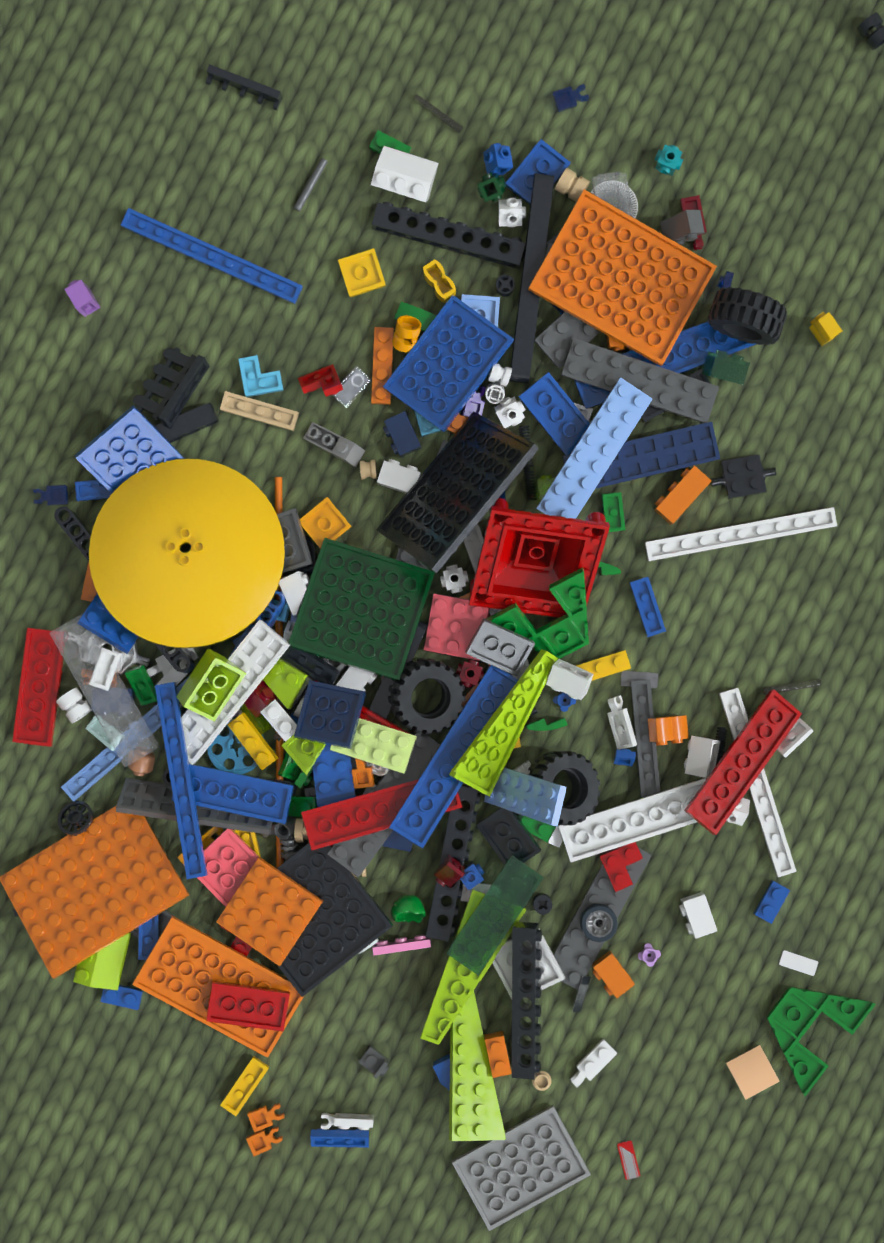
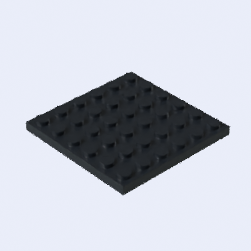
(341, 925)

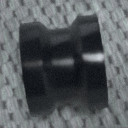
(507, 282)
(542, 900)

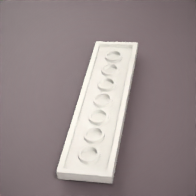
(630, 822)

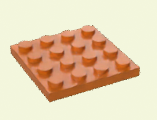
(269, 911)

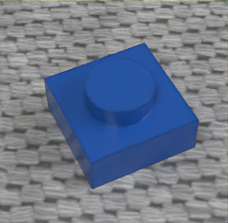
(624, 757)

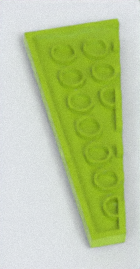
(492, 747)
(456, 983)
(473, 1097)

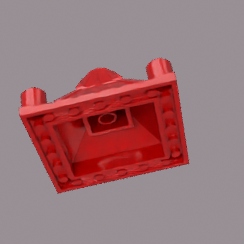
(530, 552)

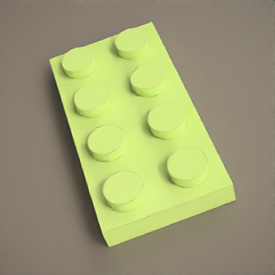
(380, 746)

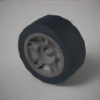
(606, 929)

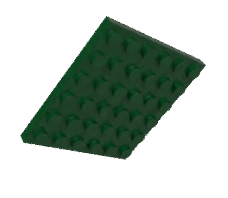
(361, 609)

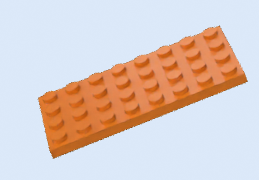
(183, 972)

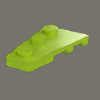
(285, 682)
(303, 752)

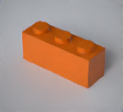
(681, 494)

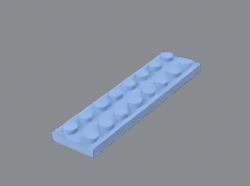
(595, 451)

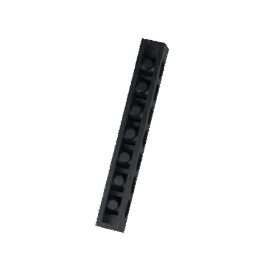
(455, 243)
(435, 929)
(522, 1067)

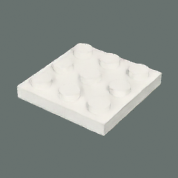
(550, 969)

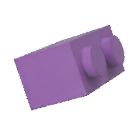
(82, 297)

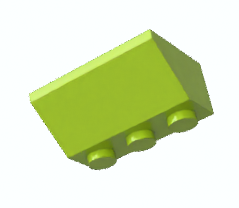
(210, 685)
(104, 967)

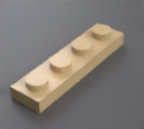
(259, 411)

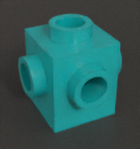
(666, 165)

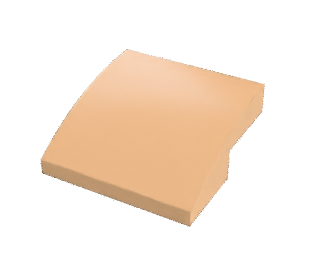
(752, 1072)

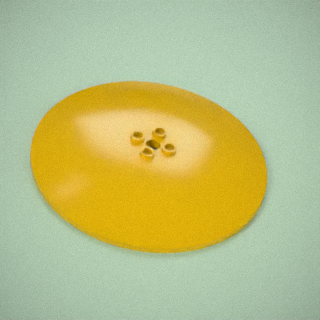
(194, 594)

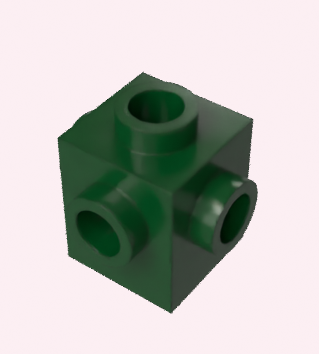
(487, 192)

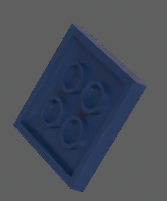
(330, 714)

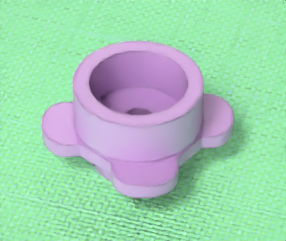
(654, 955)

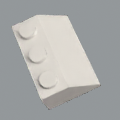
(404, 174)

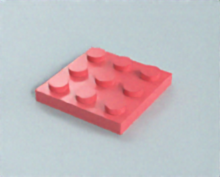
(452, 625)
(227, 865)

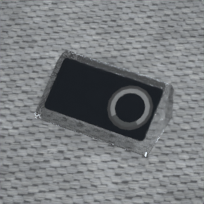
(352, 386)

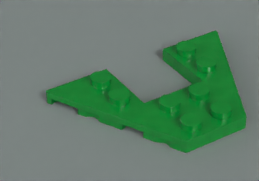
(562, 634)
(794, 1016)

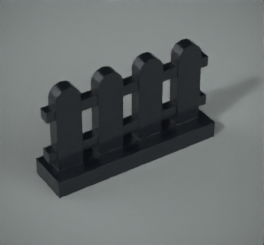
(178, 395)

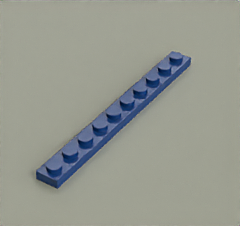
(211, 256)
(181, 780)

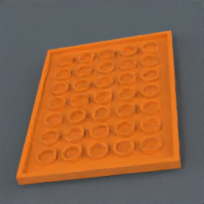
(622, 277)
(92, 888)

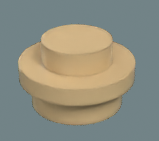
(542, 1081)

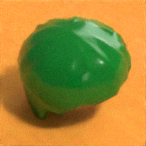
(408, 909)

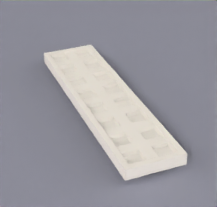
(256, 657)

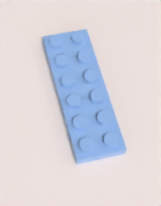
(528, 796)

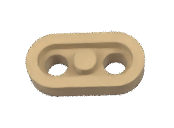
(300, 831)

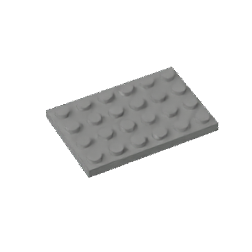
(523, 1169)

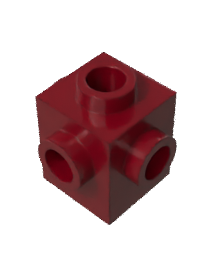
(470, 665)

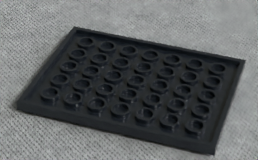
(456, 490)

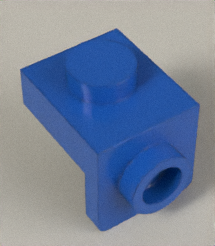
(473, 875)

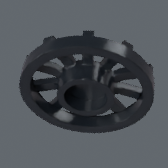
(75, 818)

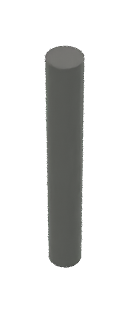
(310, 185)

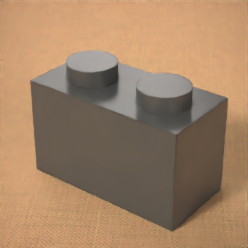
(683, 226)

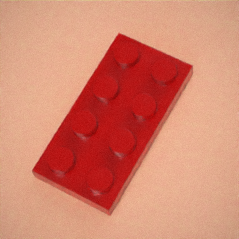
(248, 1006)

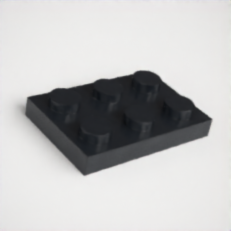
(508, 836)

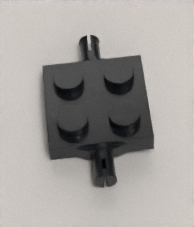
(743, 476)

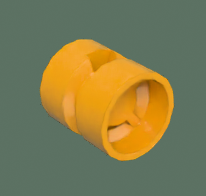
(406, 333)

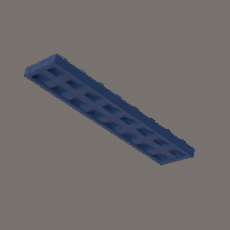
(662, 454)

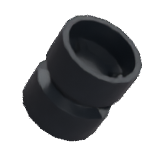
(876, 38)

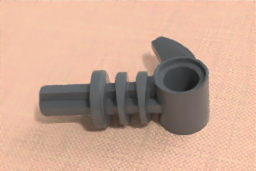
(286, 836)

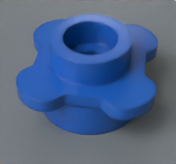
(564, 705)

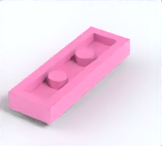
(401, 944)

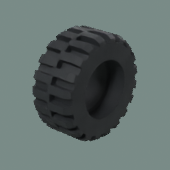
(747, 316)
(448, 706)
(582, 778)

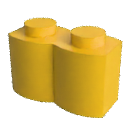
(436, 278)
(825, 328)

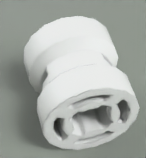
(500, 374)
(494, 389)

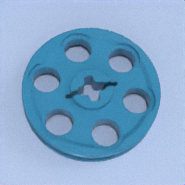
(229, 752)

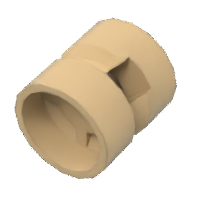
(571, 185)

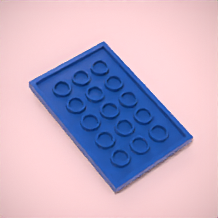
(448, 363)

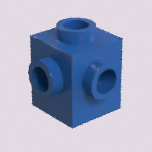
(498, 159)

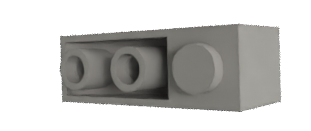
(334, 444)

